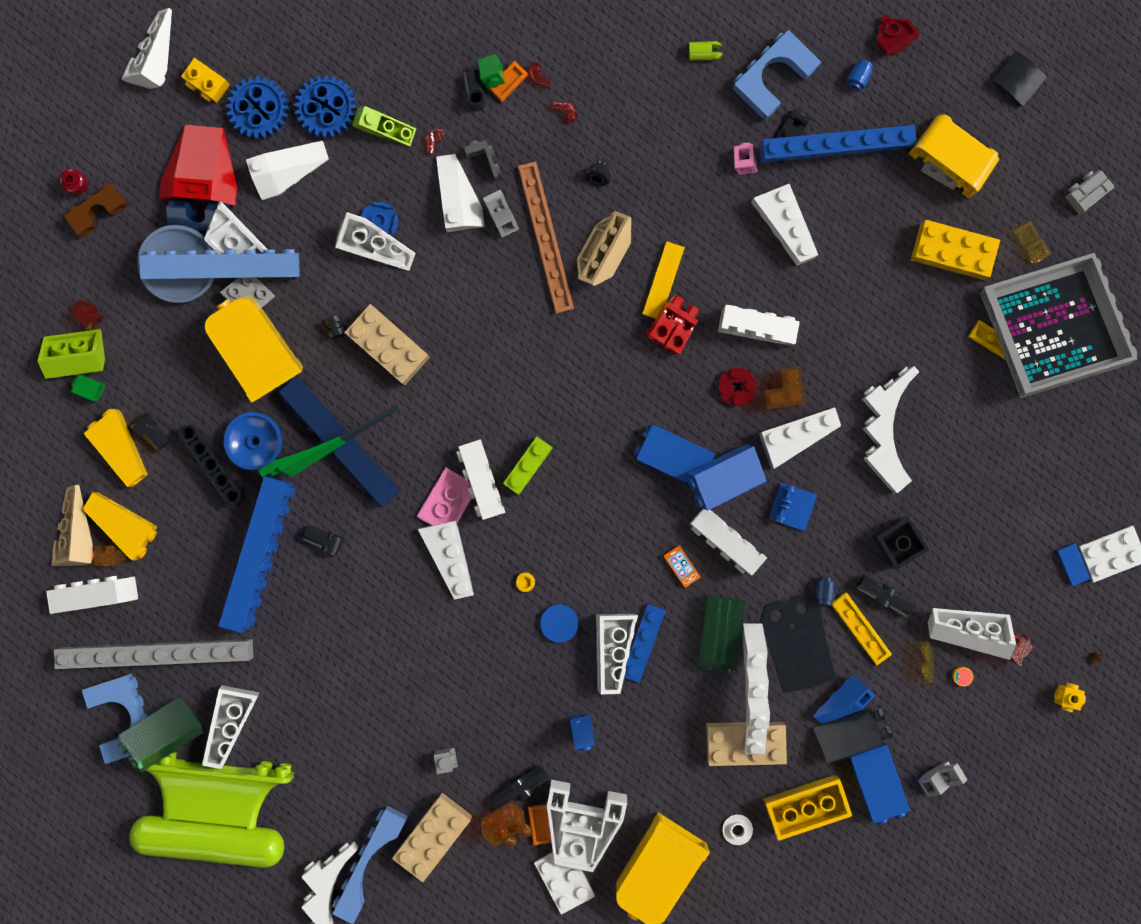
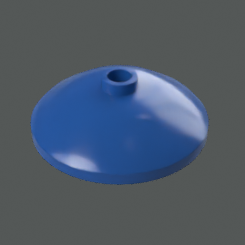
(240, 437)

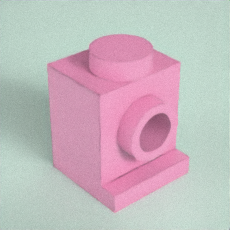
(740, 153)

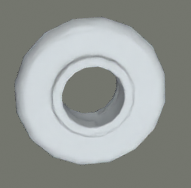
(735, 820)

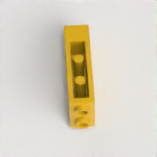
(117, 446)
(123, 526)

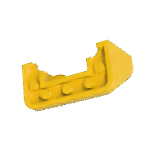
(956, 154)

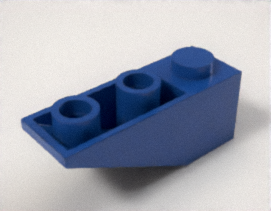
(847, 700)
(582, 732)

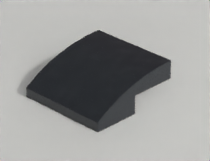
(1019, 78)

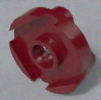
(747, 382)

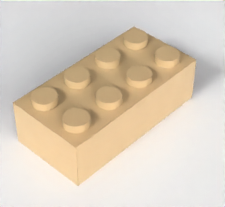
(387, 344)
(727, 745)
(432, 837)

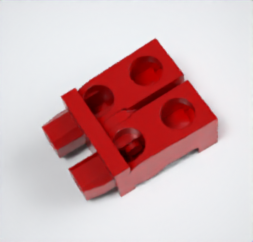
(673, 325)

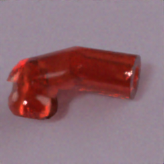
(536, 75)
(567, 108)
(432, 139)

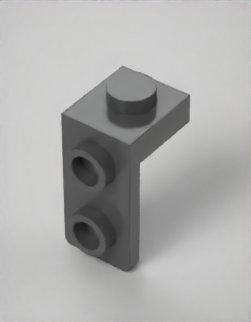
(476, 148)

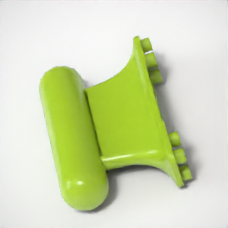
(211, 814)

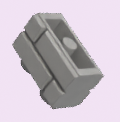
(1089, 191)

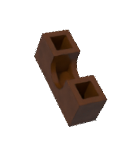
(82, 216)

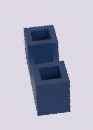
(180, 213)

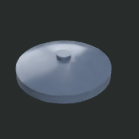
(177, 239)

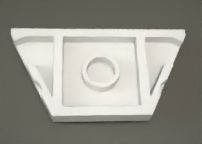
(229, 233)

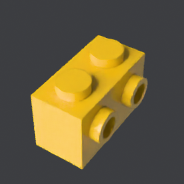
(205, 80)

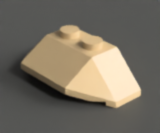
(604, 249)

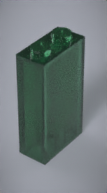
(721, 633)
(159, 734)

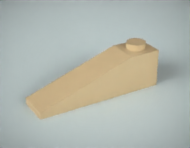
(75, 539)

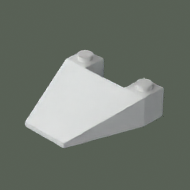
(582, 831)

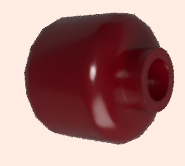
(73, 181)

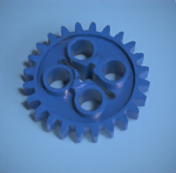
(244, 119)
(316, 120)

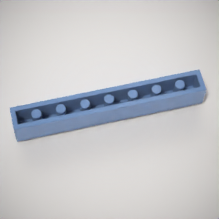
(219, 265)

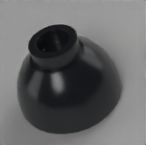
(598, 174)

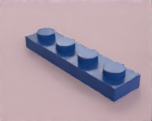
(643, 642)

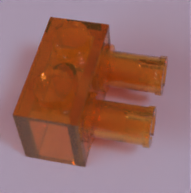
(504, 824)

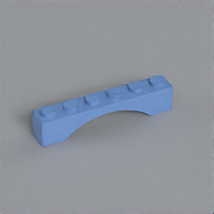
(350, 903)

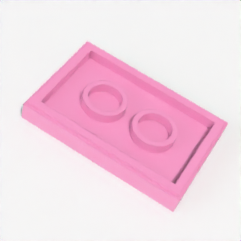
(446, 499)

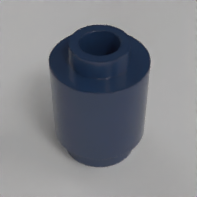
(825, 591)

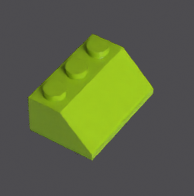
(72, 354)

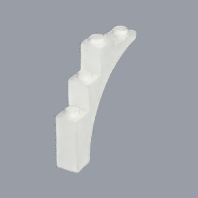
(883, 403)
(756, 688)
(322, 880)

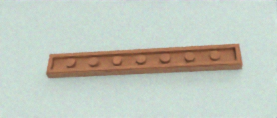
(545, 237)

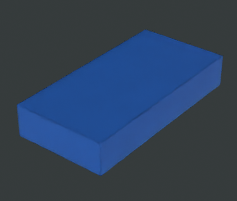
(1073, 564)

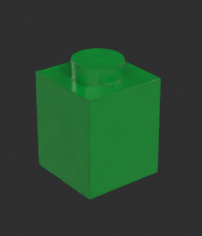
(491, 71)
(88, 387)

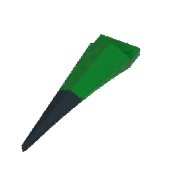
(296, 463)

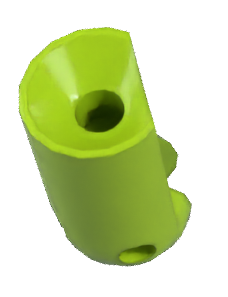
(703, 50)

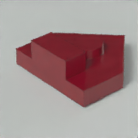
(895, 35)

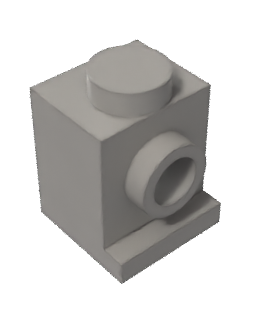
(445, 760)

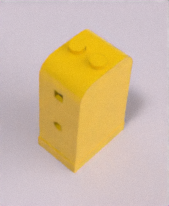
(251, 346)
(659, 871)

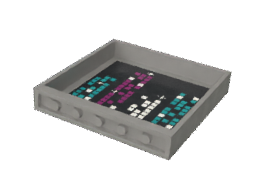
(1058, 325)

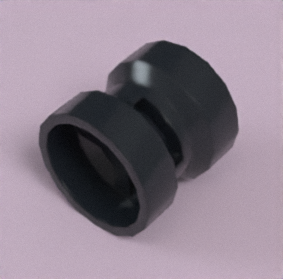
(334, 327)

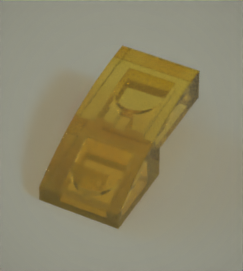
(1030, 242)
(927, 666)

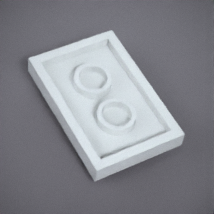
(1111, 553)
(566, 884)

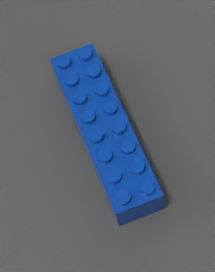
(256, 554)

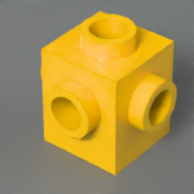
(1069, 697)

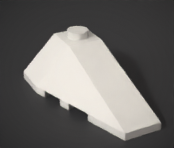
(152, 61)
(283, 168)
(458, 198)
(368, 240)

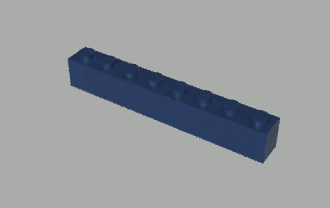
(351, 454)

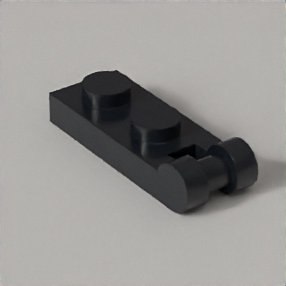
(790, 130)

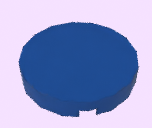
(386, 221)
(559, 623)

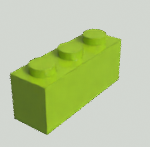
(528, 465)

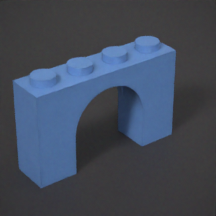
(785, 50)
(122, 691)

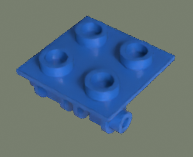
(792, 506)

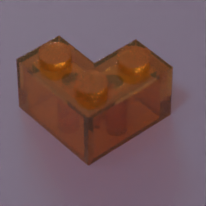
(790, 391)

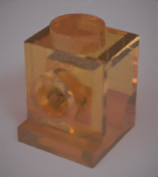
(109, 556)

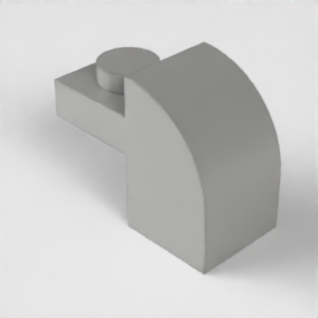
(501, 213)
(941, 778)

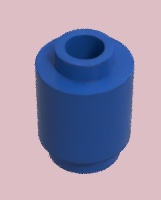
(860, 74)

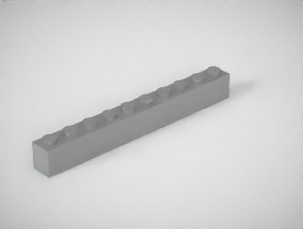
(153, 654)

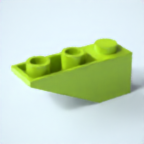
(383, 126)

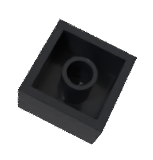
(900, 542)

